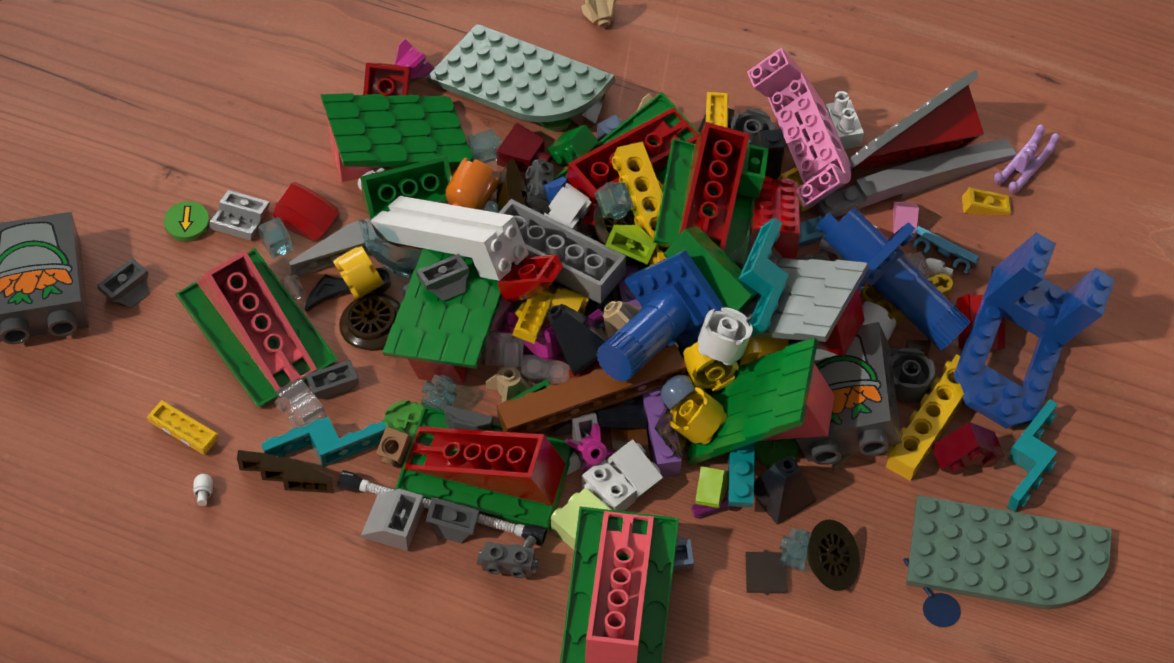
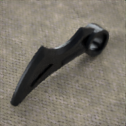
(331, 286)

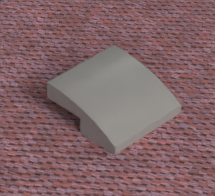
(239, 215)

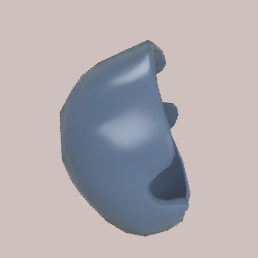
(676, 389)

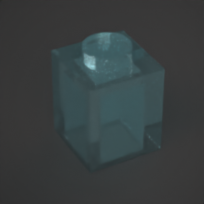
(484, 145)
(614, 200)
(275, 237)

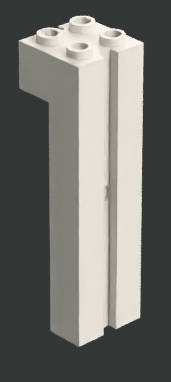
(482, 235)

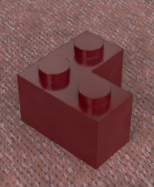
(967, 446)

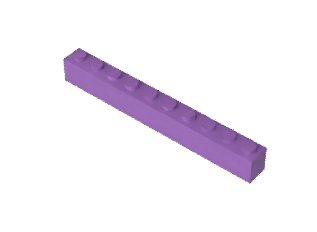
(652, 401)

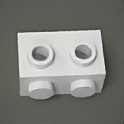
(635, 467)
(609, 486)

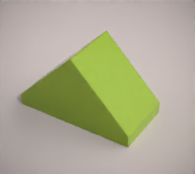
(631, 241)
(712, 486)

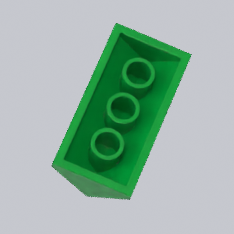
(419, 180)
(715, 267)

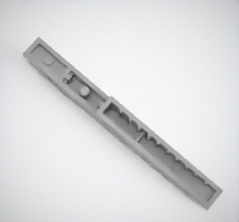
(916, 176)

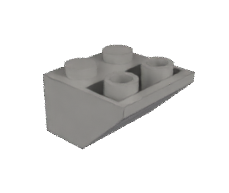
(394, 518)

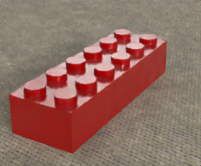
(779, 201)

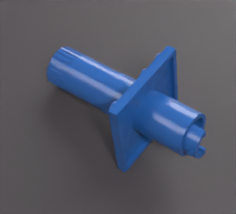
(895, 275)
(672, 312)

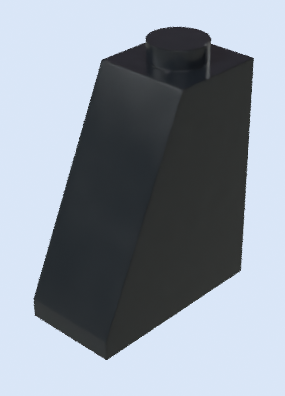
(774, 141)

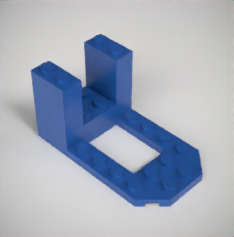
(1042, 308)

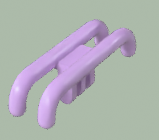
(1026, 162)

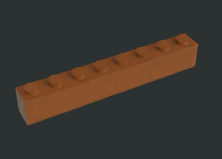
(586, 394)

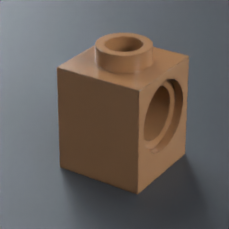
(393, 436)

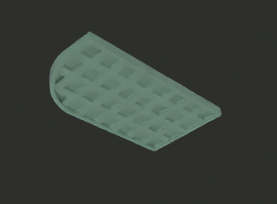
(519, 77)
(1005, 554)

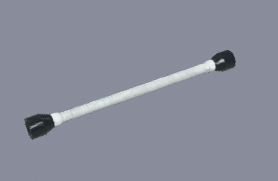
(352, 482)

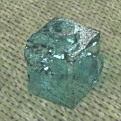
(439, 392)
(795, 549)

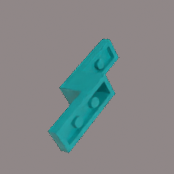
(764, 276)
(325, 441)
(1033, 456)
(741, 476)

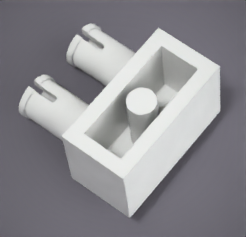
(845, 120)

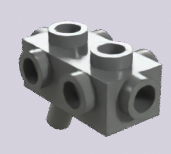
(537, 176)
(509, 559)

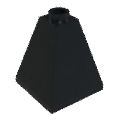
(577, 336)
(783, 490)

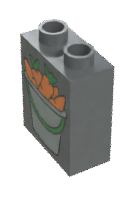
(41, 278)
(864, 399)

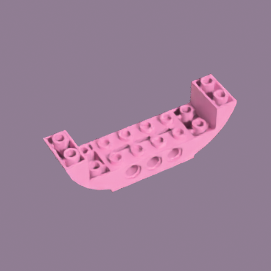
(804, 126)

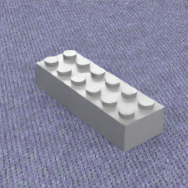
(587, 264)

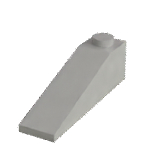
(328, 250)

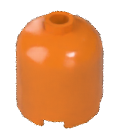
(471, 185)

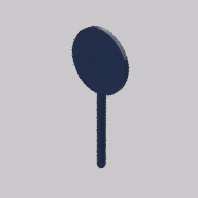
(939, 608)

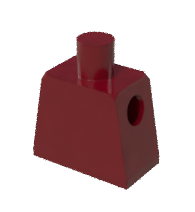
(523, 147)

